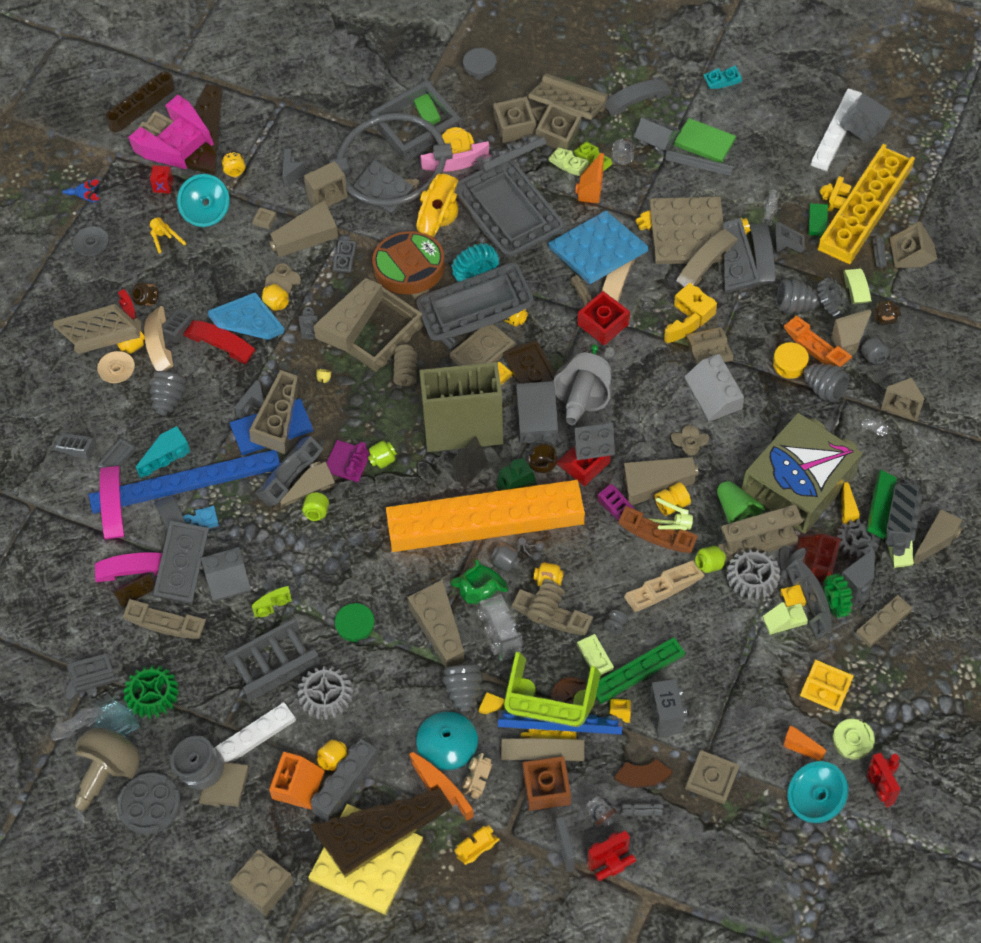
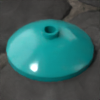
(192, 198)
(450, 751)
(810, 785)

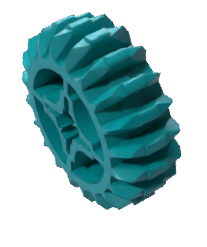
(474, 261)

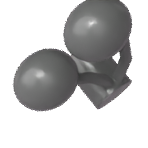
(539, 546)

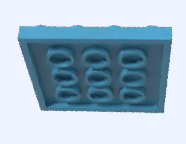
(598, 247)

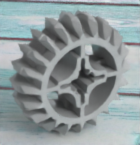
(752, 584)
(310, 691)

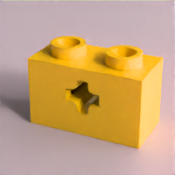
(693, 300)

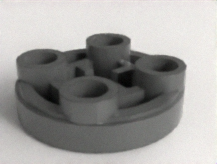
(479, 62)

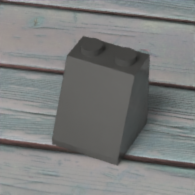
(537, 412)

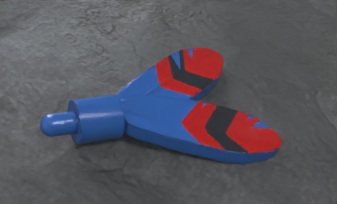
(83, 191)

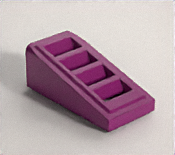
(605, 501)

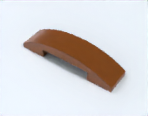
(648, 530)

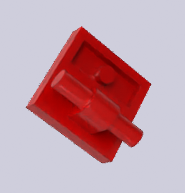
(881, 775)
(608, 855)

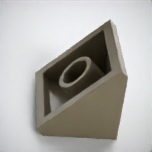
(903, 400)

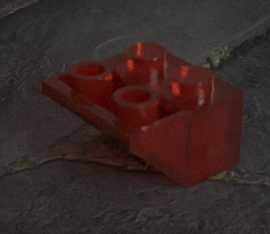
(820, 554)

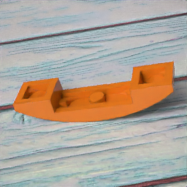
(814, 345)

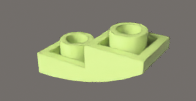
(568, 162)
(857, 285)

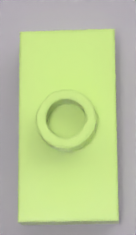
(595, 654)

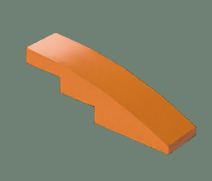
(434, 780)

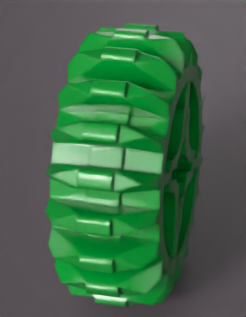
(152, 701)

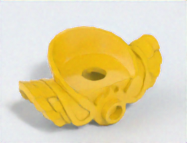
(441, 189)

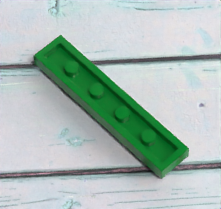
(639, 670)

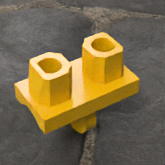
(835, 200)

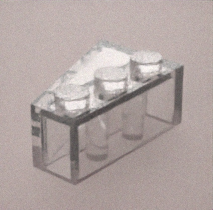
(500, 627)

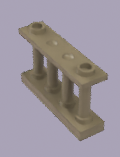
(761, 532)

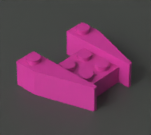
(177, 140)

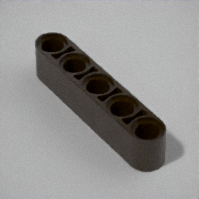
(140, 101)

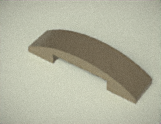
(705, 257)
(563, 620)
(163, 622)
(542, 749)

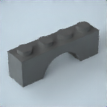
(278, 482)

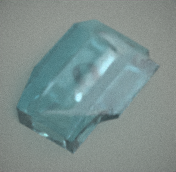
(117, 718)

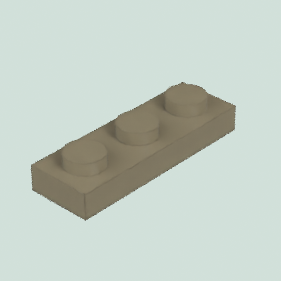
(884, 621)

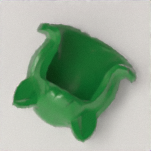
(479, 583)

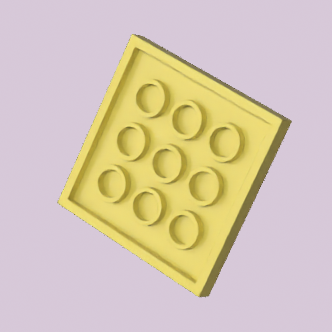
(374, 882)

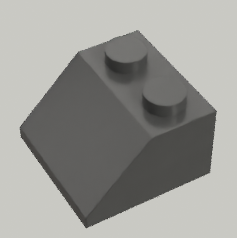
(656, 133)
(226, 574)
(860, 578)

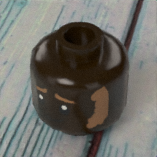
(145, 294)
(886, 313)

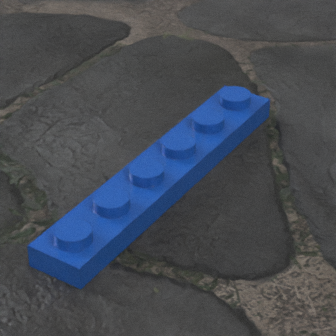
(592, 724)

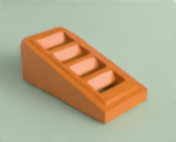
(800, 743)

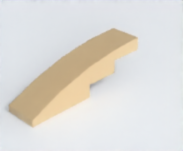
(662, 587)

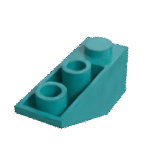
(164, 450)

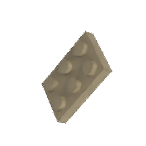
(482, 347)

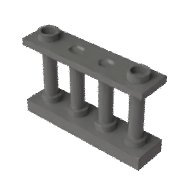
(276, 677)

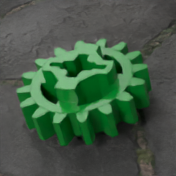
(838, 595)

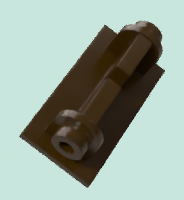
(134, 590)

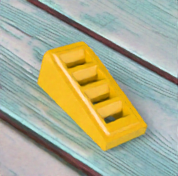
(849, 506)

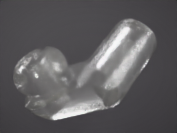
(874, 424)

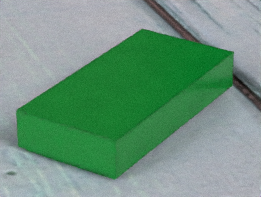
(818, 219)

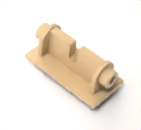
(472, 783)

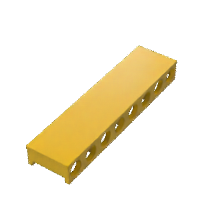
(865, 205)

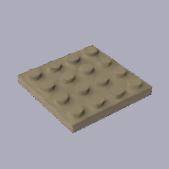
(683, 227)

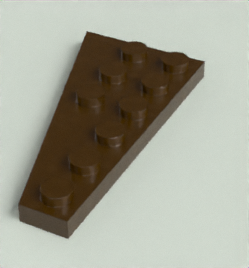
(208, 109)
(372, 831)

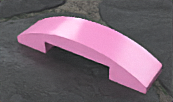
(459, 161)

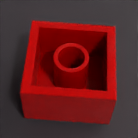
(603, 318)

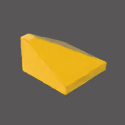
(621, 709)

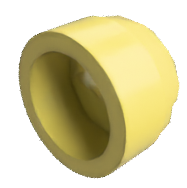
(323, 374)

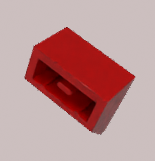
(584, 469)

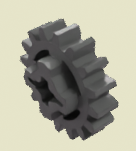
(832, 297)
(849, 542)

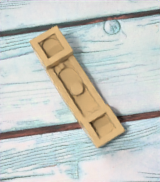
(616, 279)
(154, 339)

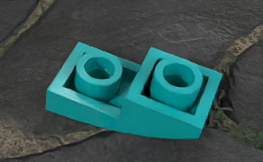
(721, 79)

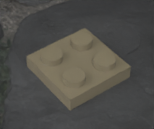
(712, 777)

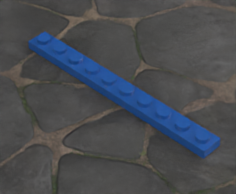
(192, 479)

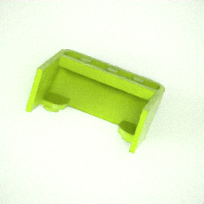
(522, 703)

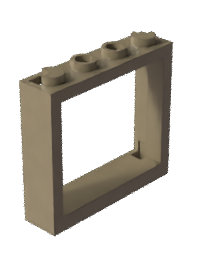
(402, 337)

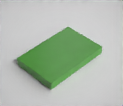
(705, 140)

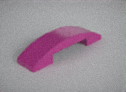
(111, 502)
(127, 565)

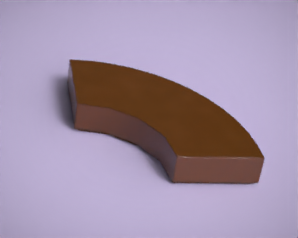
(643, 776)

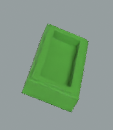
(427, 109)

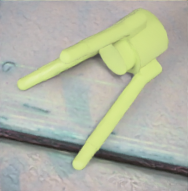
(681, 521)

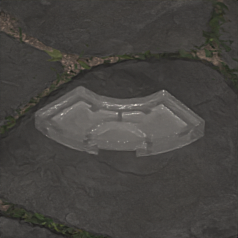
(69, 727)

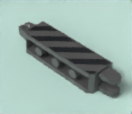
(903, 516)

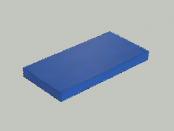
(299, 426)

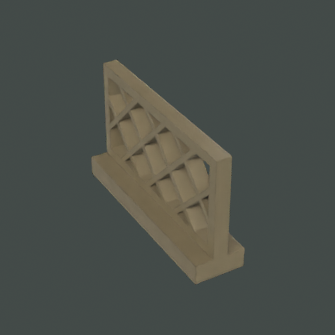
(559, 89)
(99, 335)

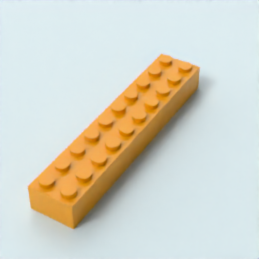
(485, 515)

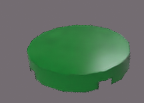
(354, 622)

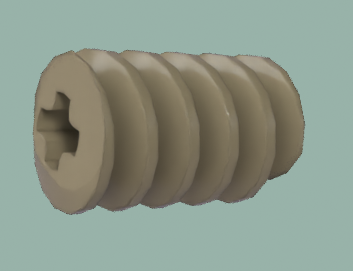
(405, 365)
(545, 602)

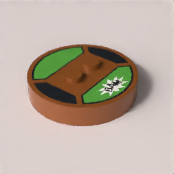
(408, 262)

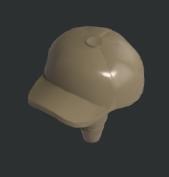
(110, 755)

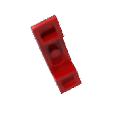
(220, 338)

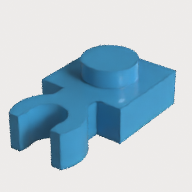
(204, 517)

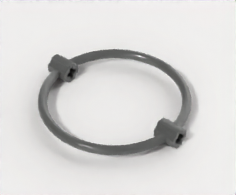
(441, 153)

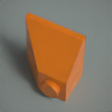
(591, 181)

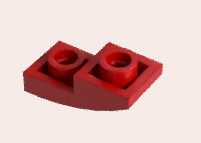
(126, 304)

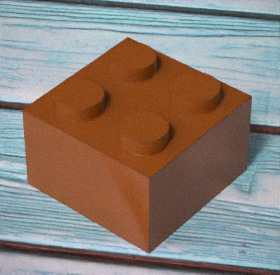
(546, 783)

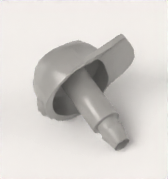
(583, 385)

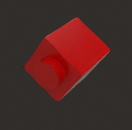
(161, 179)

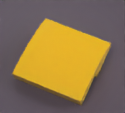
(826, 686)

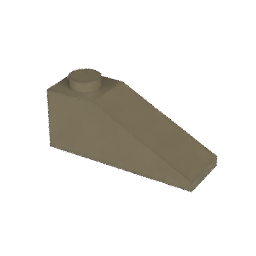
(315, 479)
(939, 535)

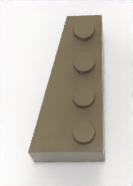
(347, 319)
(275, 416)
(437, 622)

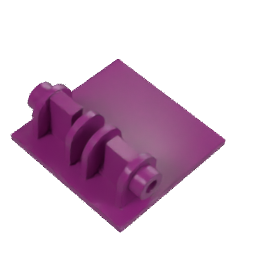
(348, 460)

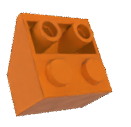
(296, 780)

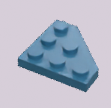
(247, 316)

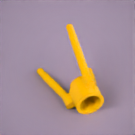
(160, 228)

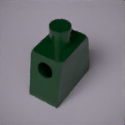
(516, 475)

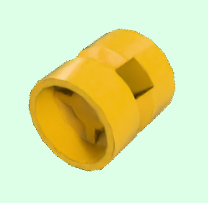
(676, 495)

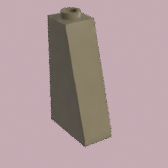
(304, 231)
(650, 477)

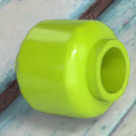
(382, 454)
(315, 506)
(710, 559)

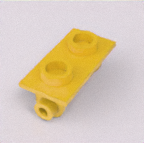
(484, 840)

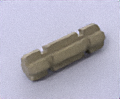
(581, 289)

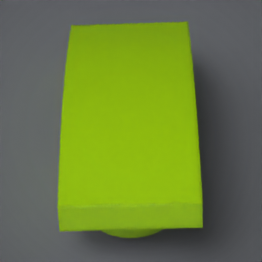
(590, 153)
(264, 605)

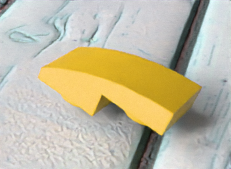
(679, 330)

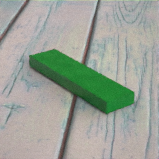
(881, 504)

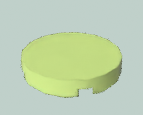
(853, 739)

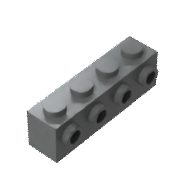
(345, 780)

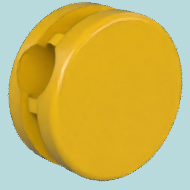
(790, 360)

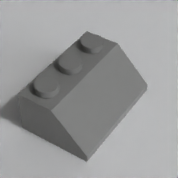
(714, 388)

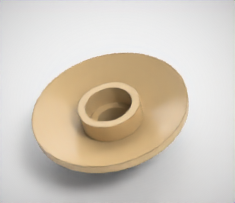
(116, 361)

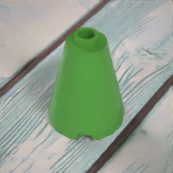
(737, 503)

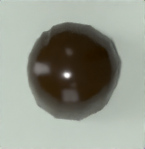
(543, 458)

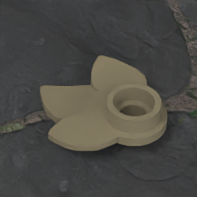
(284, 280)
(690, 439)

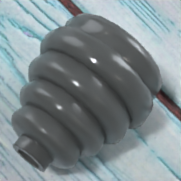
(796, 297)
(827, 380)
(166, 391)
(463, 685)

